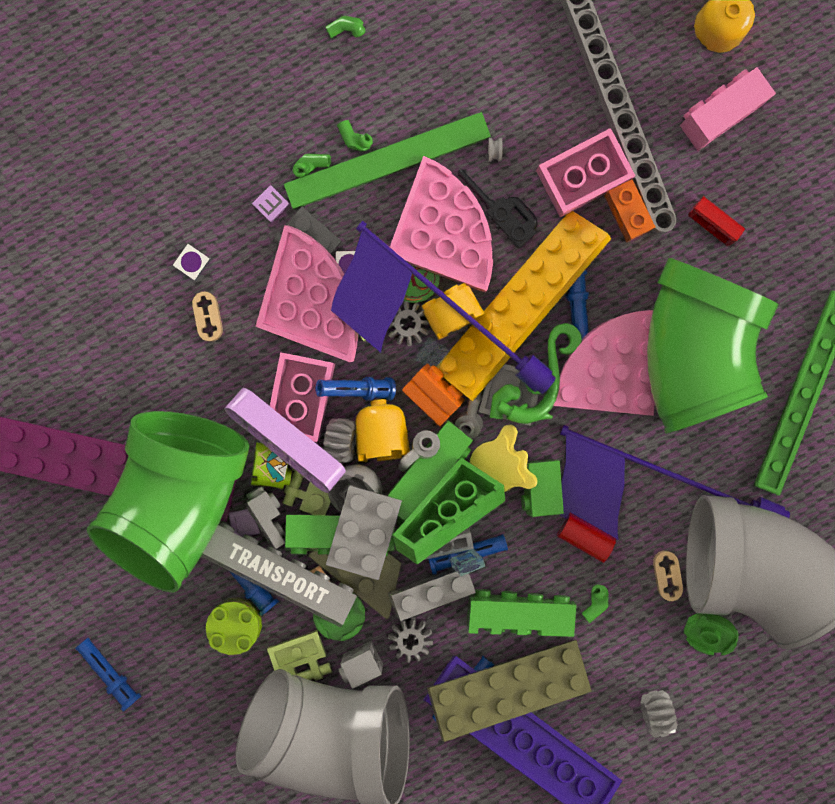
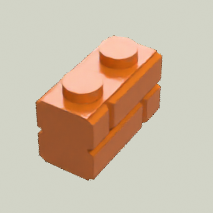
(434, 394)

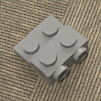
(506, 376)
(263, 509)

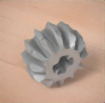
(410, 332)
(341, 439)
(417, 646)
(658, 713)

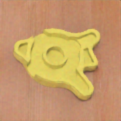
(503, 462)

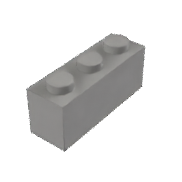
(430, 593)

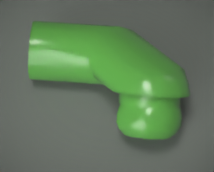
(346, 23)
(354, 140)
(309, 162)
(505, 394)
(599, 603)

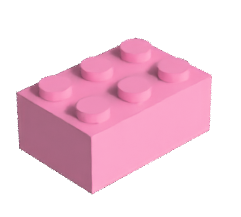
(726, 107)
(585, 172)
(296, 395)

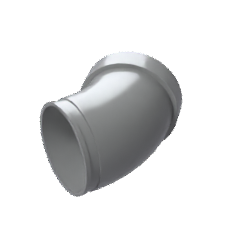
(760, 568)
(326, 739)

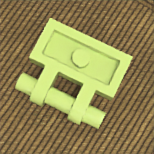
(314, 500)
(300, 651)

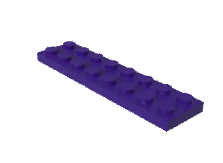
(542, 753)

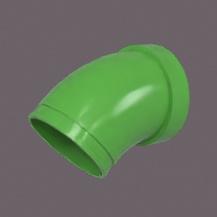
(703, 346)
(169, 496)

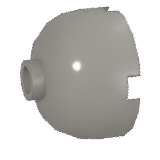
(357, 476)

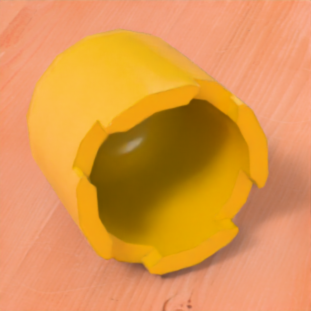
(724, 23)
(381, 432)

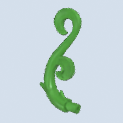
(540, 412)

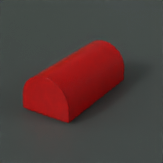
(716, 221)
(587, 537)

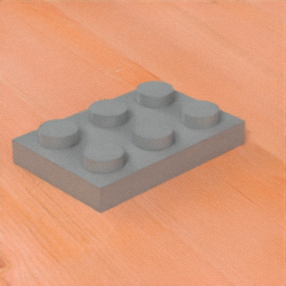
(363, 532)

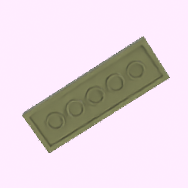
(508, 690)

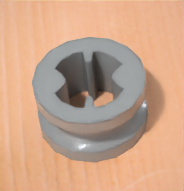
(494, 149)

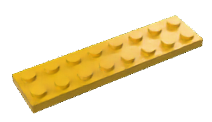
(523, 303)

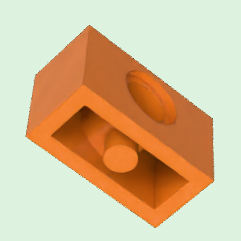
(629, 210)

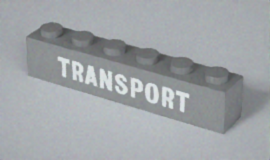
(279, 575)

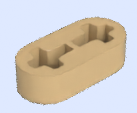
(214, 316)
(674, 575)

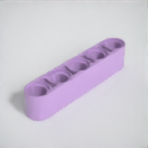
(285, 440)

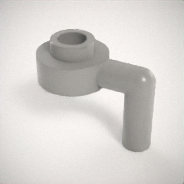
(471, 418)
(419, 450)

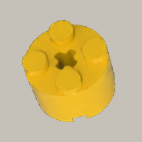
(444, 318)

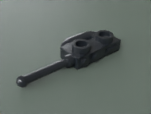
(501, 214)

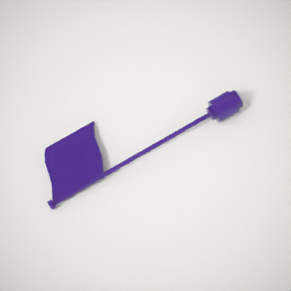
(376, 289)
(595, 482)

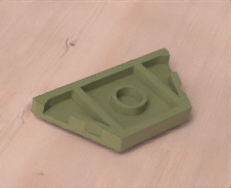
(370, 590)

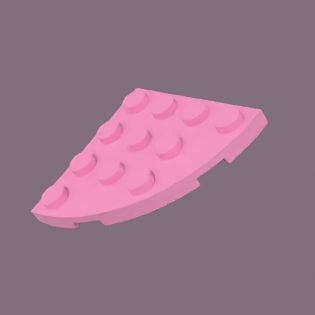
(445, 229)
(302, 296)
(610, 368)

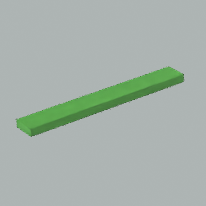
(387, 160)
(800, 403)

